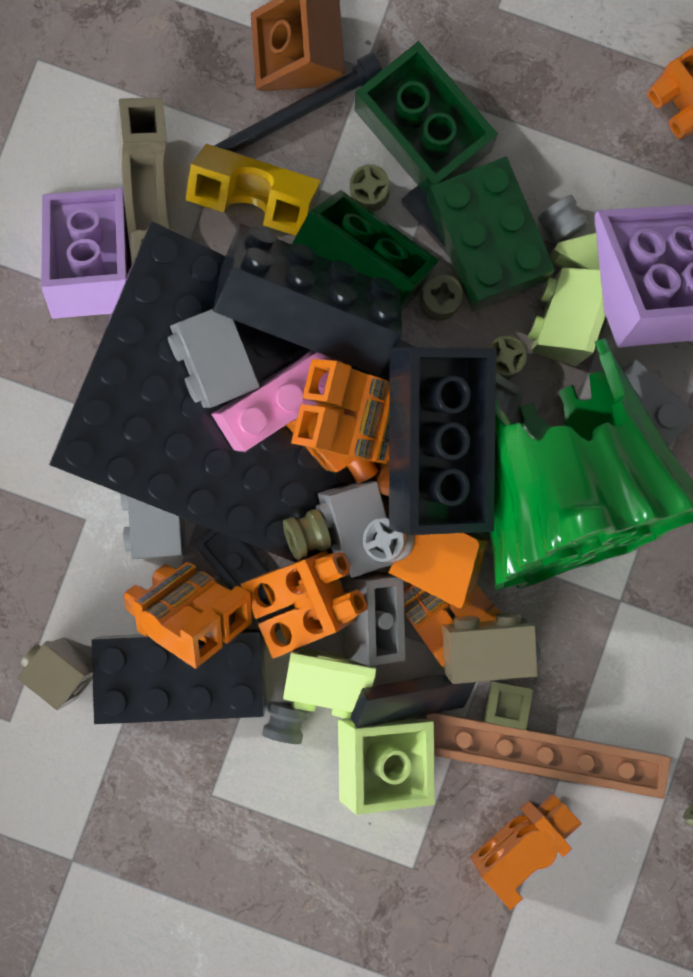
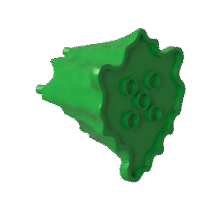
(584, 486)

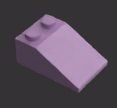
(83, 251)

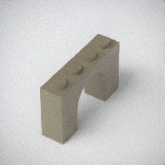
(141, 153)

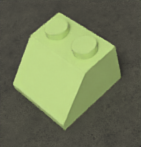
(570, 316)
(325, 681)
(386, 765)

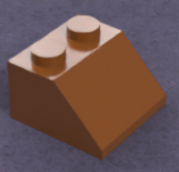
(297, 44)

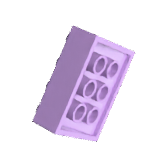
(647, 273)

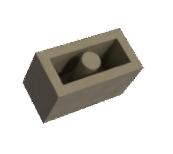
(489, 649)
(56, 672)

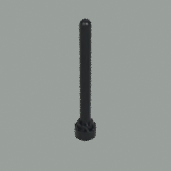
(365, 70)

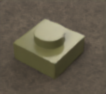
(508, 705)

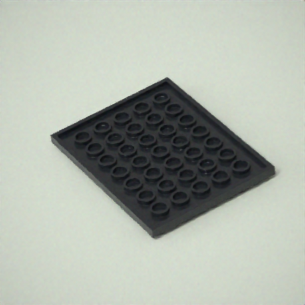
(149, 438)

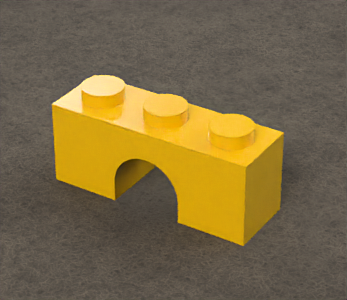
(228, 178)

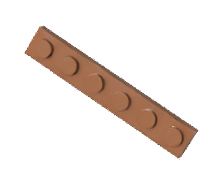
(550, 755)

